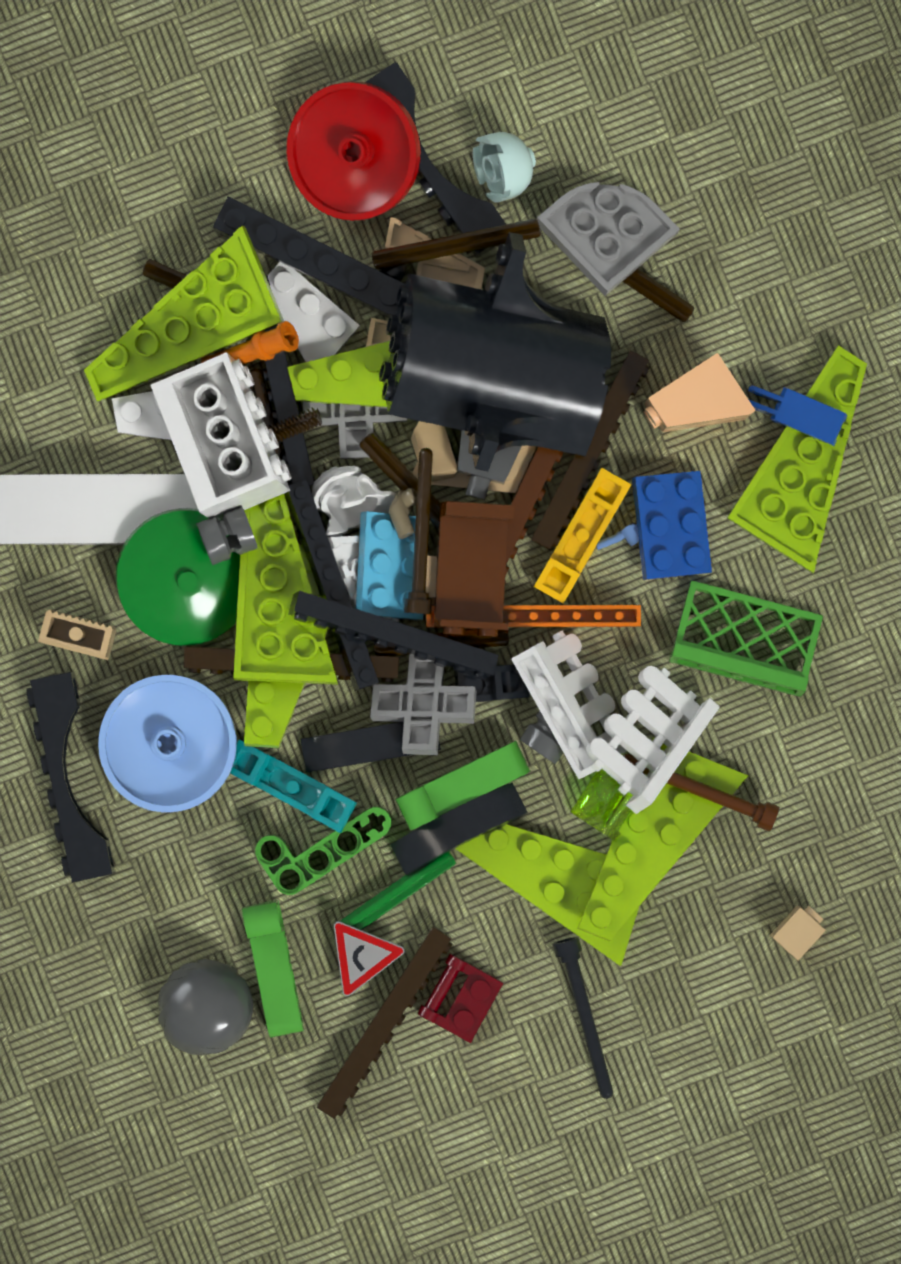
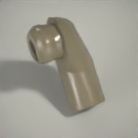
(400, 510)

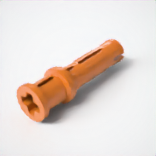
(263, 344)

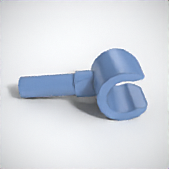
(630, 533)

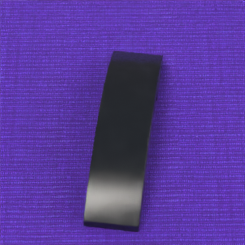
(353, 747)
(458, 827)

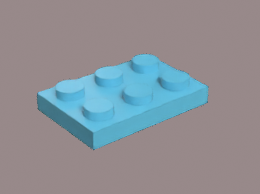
(384, 567)

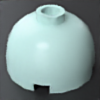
(503, 164)

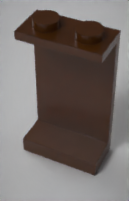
(471, 567)

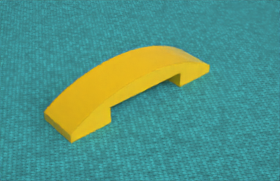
(582, 535)

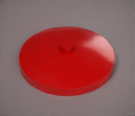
(353, 150)

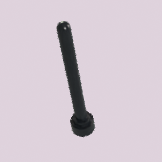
(568, 952)

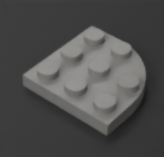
(607, 231)

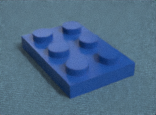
(671, 525)

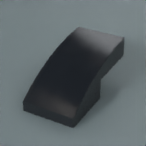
(503, 685)

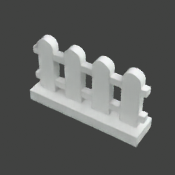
(556, 697)
(648, 752)

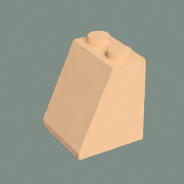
(699, 399)

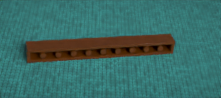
(528, 493)

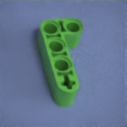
(462, 785)
(328, 845)
(273, 968)

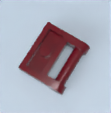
(470, 1004)

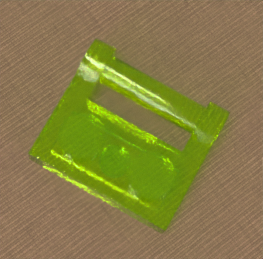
(599, 802)

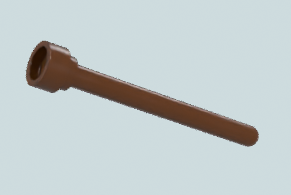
(762, 814)

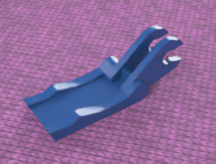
(802, 414)

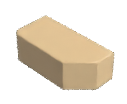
(436, 438)

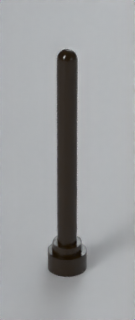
(418, 599)

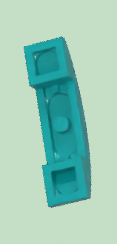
(292, 786)

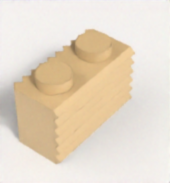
(77, 634)

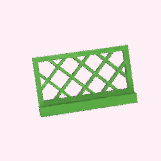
(739, 667)

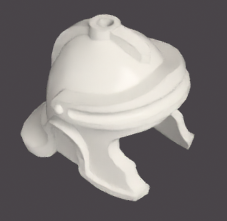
(345, 494)

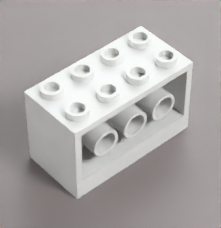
(199, 413)

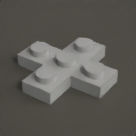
(354, 424)
(423, 706)

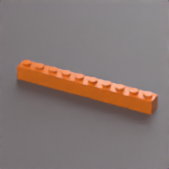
(566, 616)

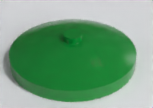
(171, 584)

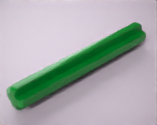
(398, 892)

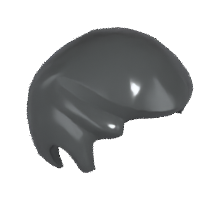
(205, 1007)

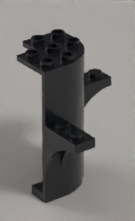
(496, 362)

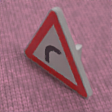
(361, 956)

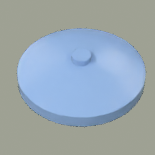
(167, 743)

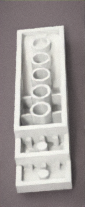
(85, 506)

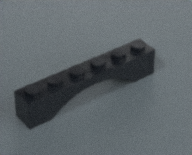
(456, 206)
(311, 257)
(85, 847)

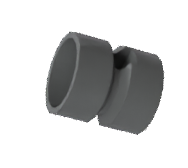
(215, 531)
(542, 740)

